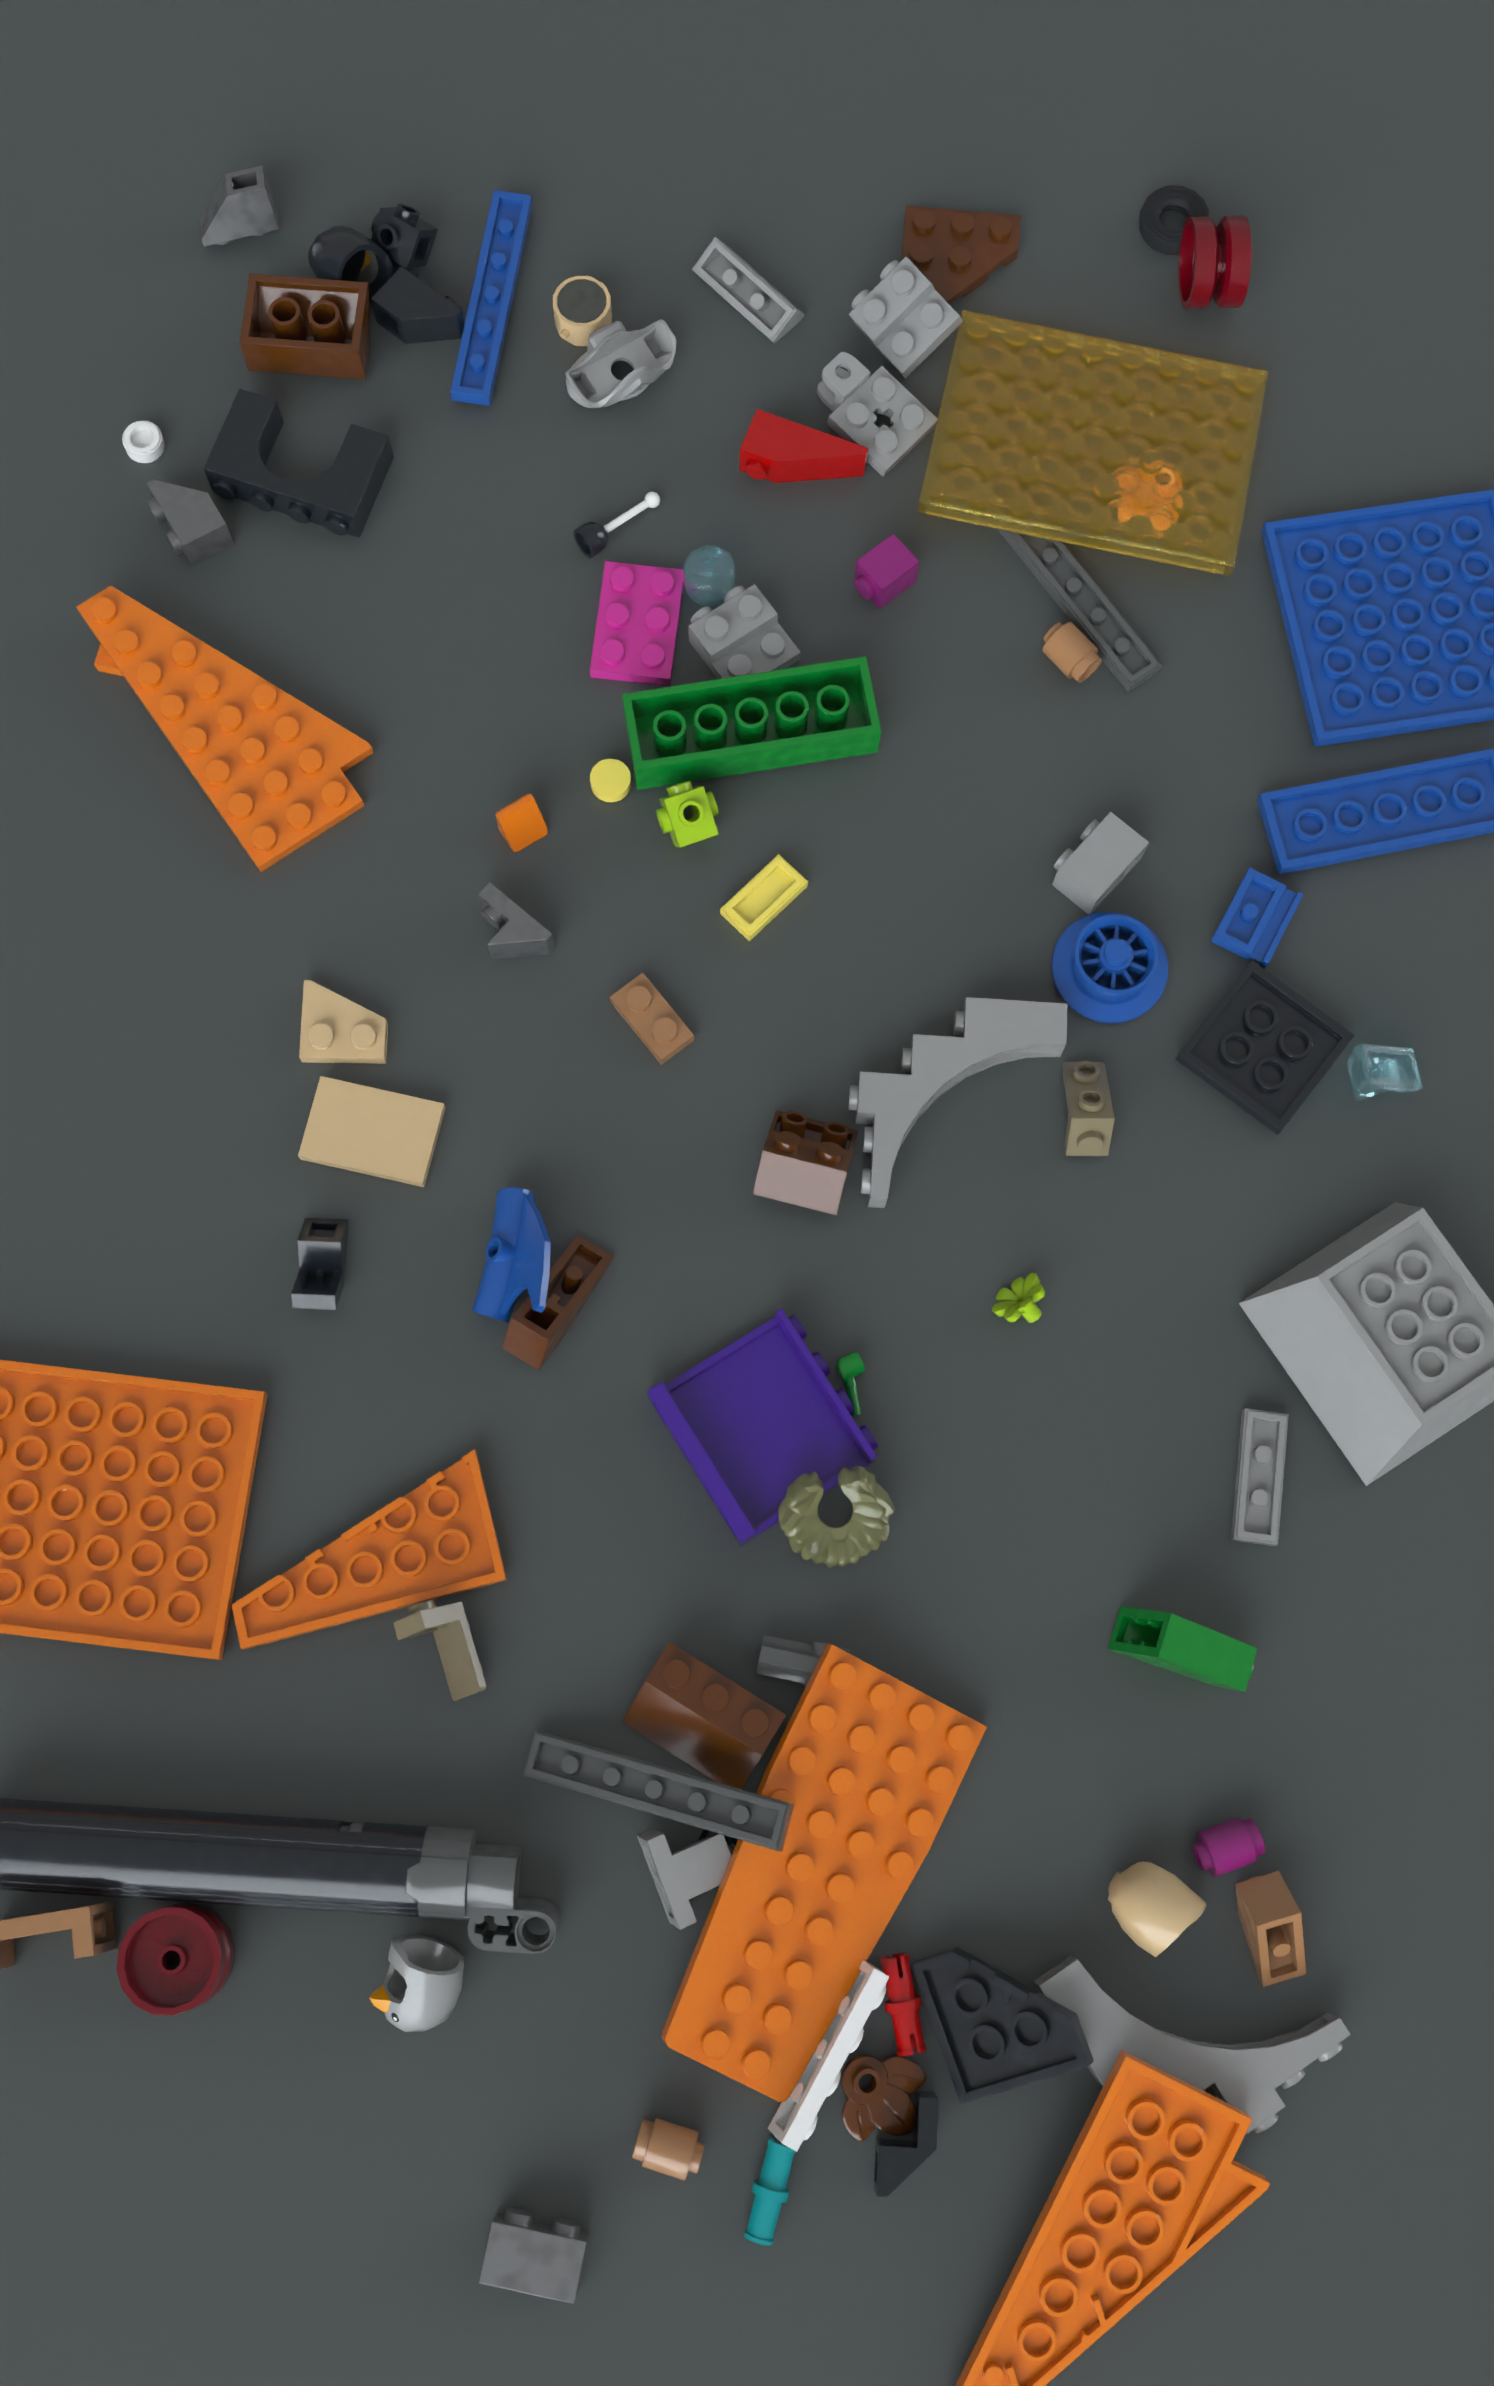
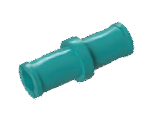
(769, 2192)

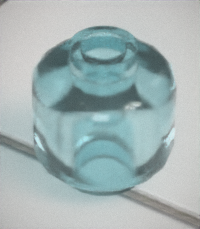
(709, 575)

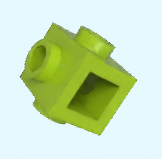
(701, 821)

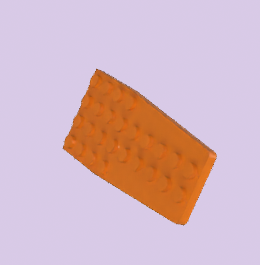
(791, 1926)

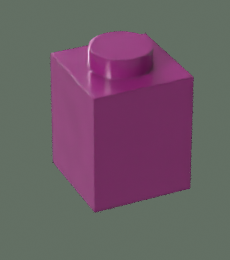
(885, 571)

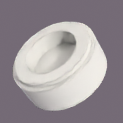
(143, 441)

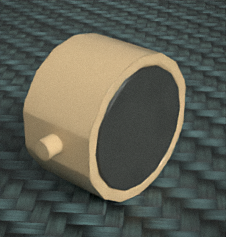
(581, 308)

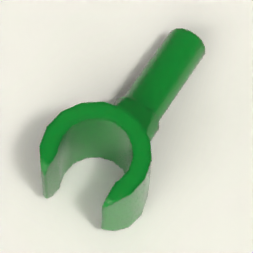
(848, 1368)

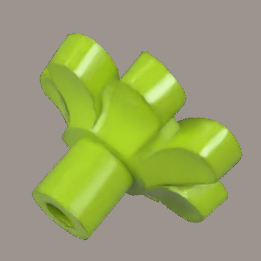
(1020, 1299)

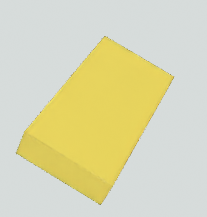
(764, 897)

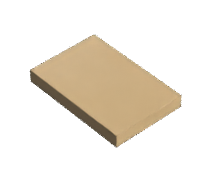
(372, 1131)

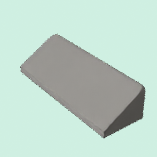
(747, 290)

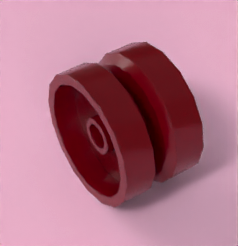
(1214, 261)
(147, 1959)

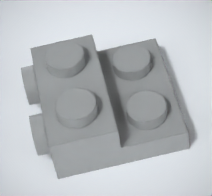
(904, 316)
(741, 636)

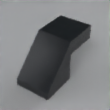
(321, 1263)
(899, 2158)

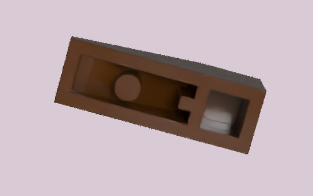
(572, 1280)

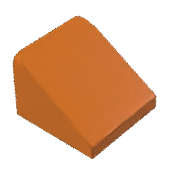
(521, 823)

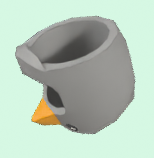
(420, 1983)

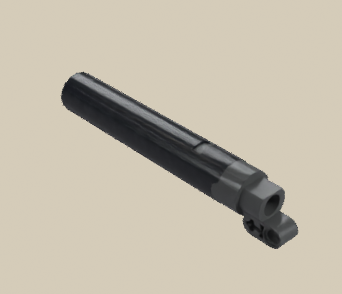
(271, 1865)

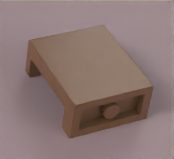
(91, 1927)

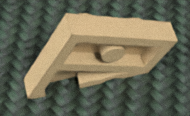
(339, 1029)

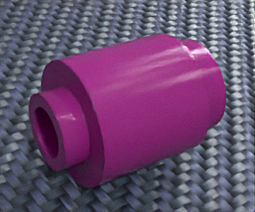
(1228, 1846)

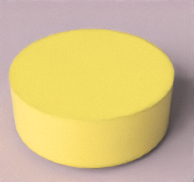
(610, 780)

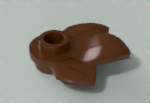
(885, 2100)

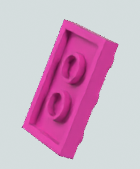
(637, 623)

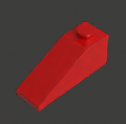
(794, 453)

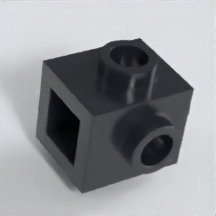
(403, 236)

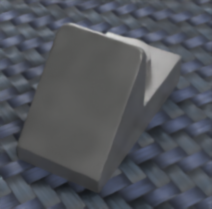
(520, 931)

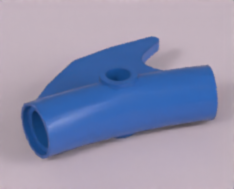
(514, 1256)

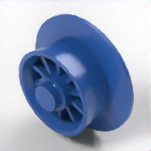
(1109, 967)

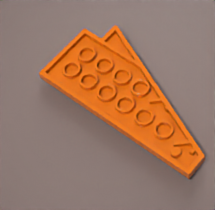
(249, 745)
(1126, 2212)

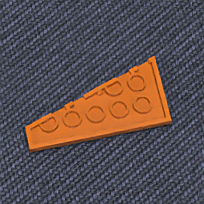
(405, 1554)

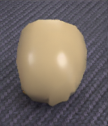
(1153, 1905)

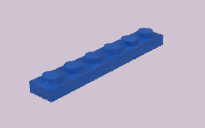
(491, 298)

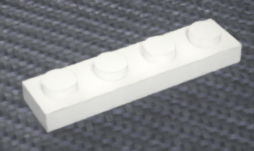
(798, 2114)

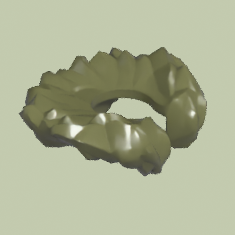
(840, 1544)

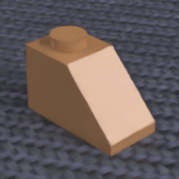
(1271, 1928)

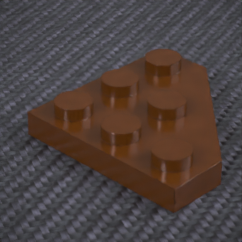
(959, 246)

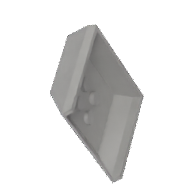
(1382, 1337)

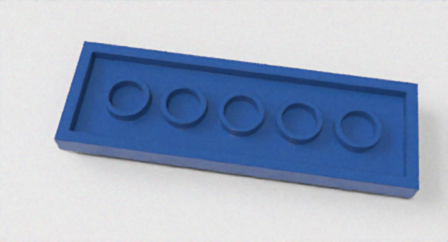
(1380, 811)

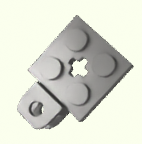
(858, 400)

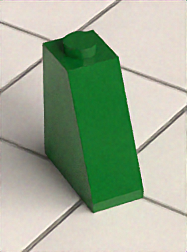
(1183, 1647)

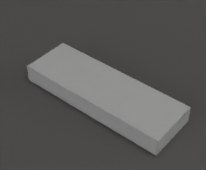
(1259, 1477)

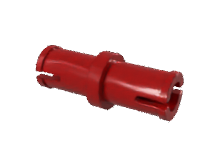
(903, 2004)

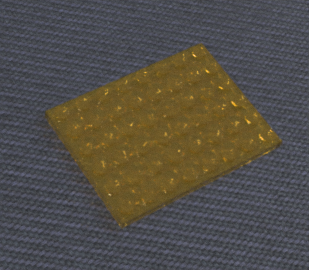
(1095, 443)

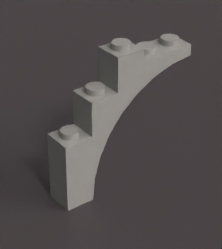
(989, 1035)
(1236, 2072)

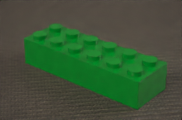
(751, 723)

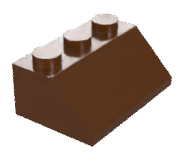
(306, 326)
(703, 1717)

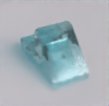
(1382, 1069)

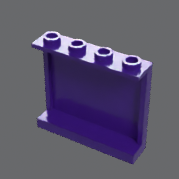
(760, 1421)

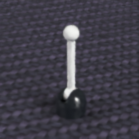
(593, 537)

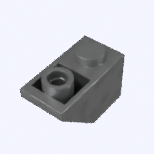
(239, 208)
(192, 520)

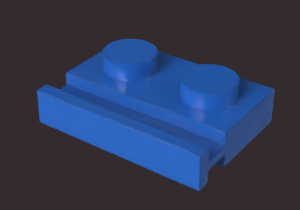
(1257, 918)

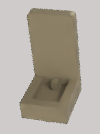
(1089, 1109)
(453, 1642)

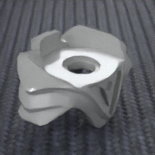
(646, 350)

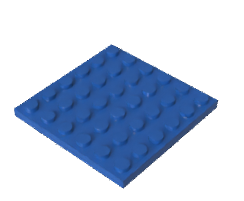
(1389, 614)

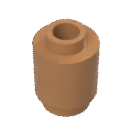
(1071, 651)
(668, 2148)

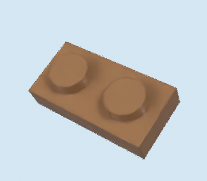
(652, 1018)

